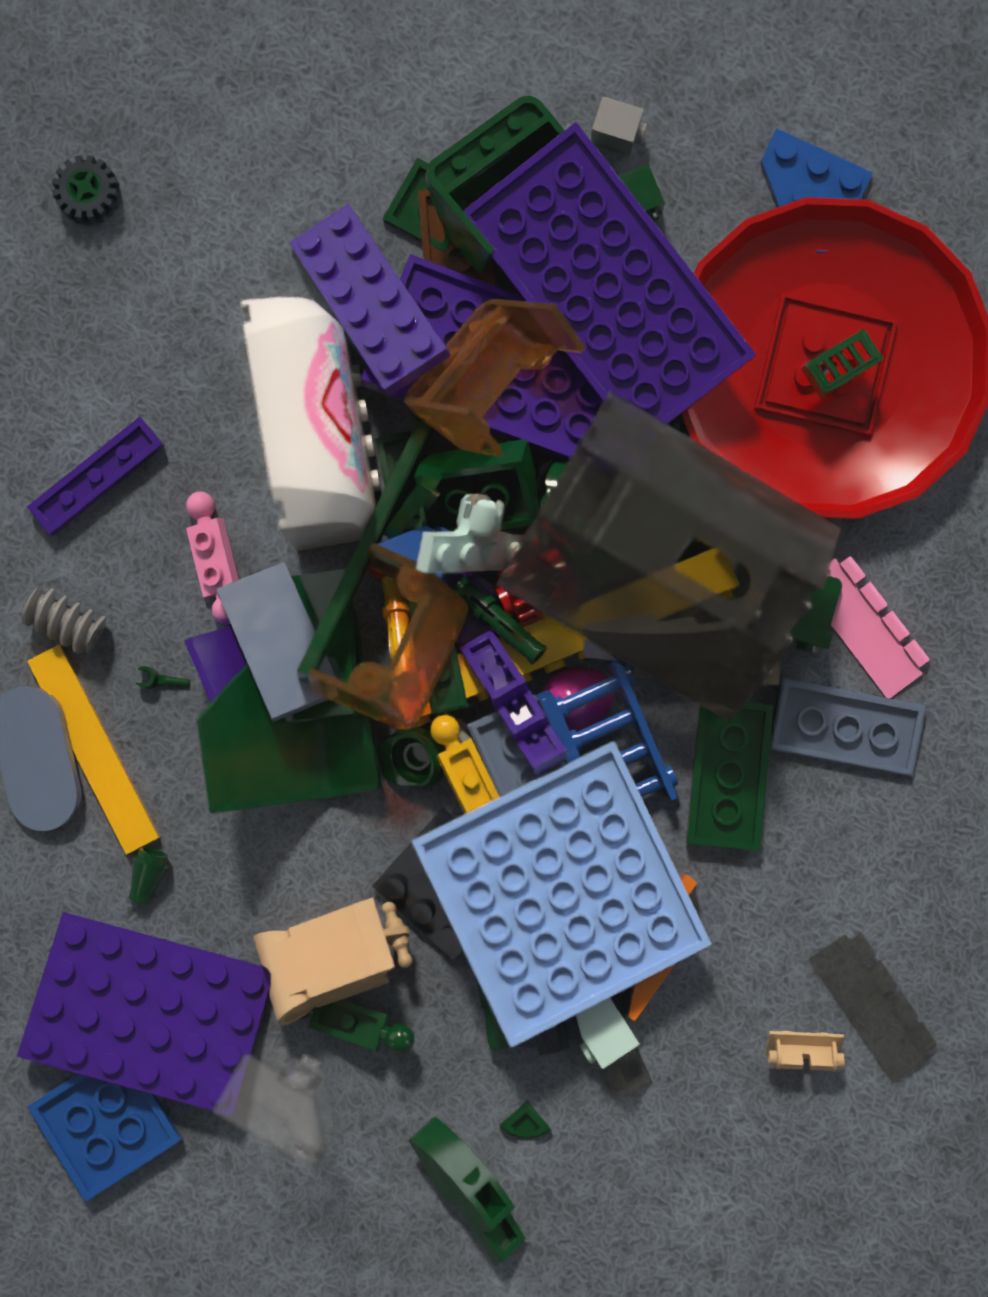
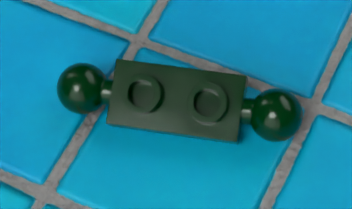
(361, 1026)

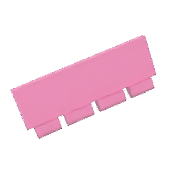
(873, 638)

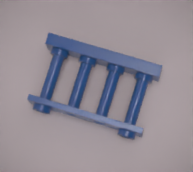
(623, 680)

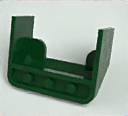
(480, 163)

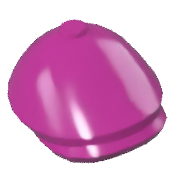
(574, 680)

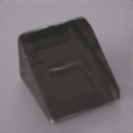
(626, 1075)

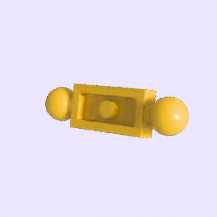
(462, 765)

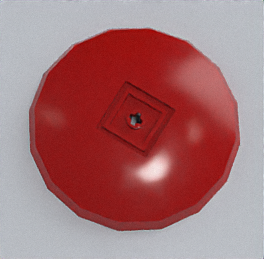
(890, 426)

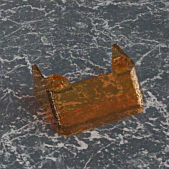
(483, 361)
(404, 688)

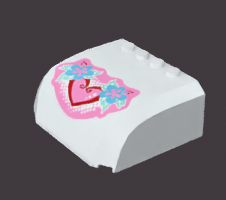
(311, 421)

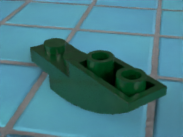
(471, 1185)

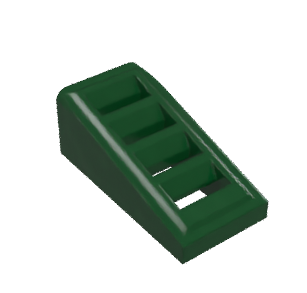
(819, 380)

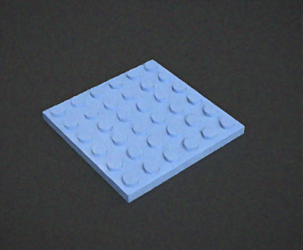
(561, 893)

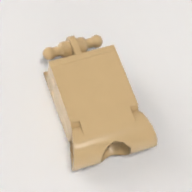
(331, 957)

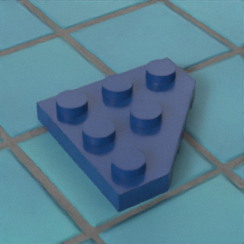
(804, 170)

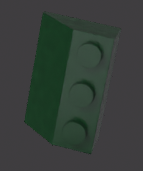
(501, 477)

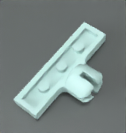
(475, 543)

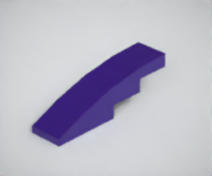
(514, 702)

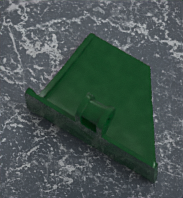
(280, 762)

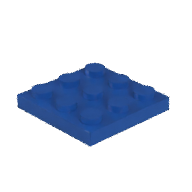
(102, 1130)

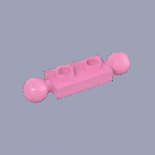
(210, 551)

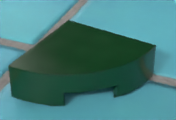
(525, 1122)

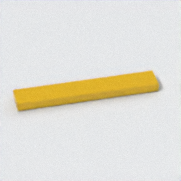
(95, 751)

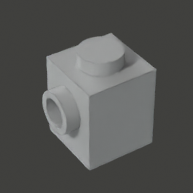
(618, 125)

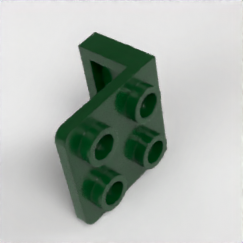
(813, 630)

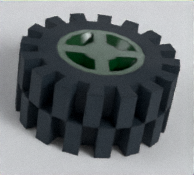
(76, 182)

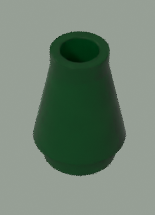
(147, 873)

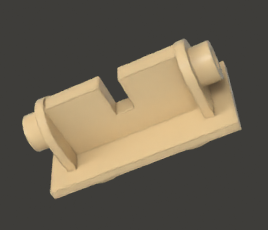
(789, 1049)

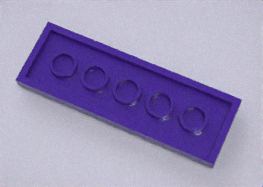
(369, 300)

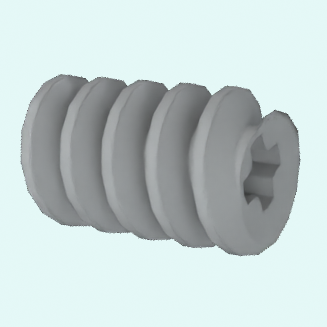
(62, 621)

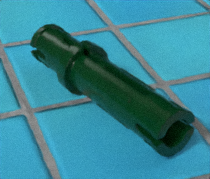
(529, 648)

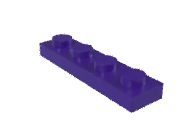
(95, 476)

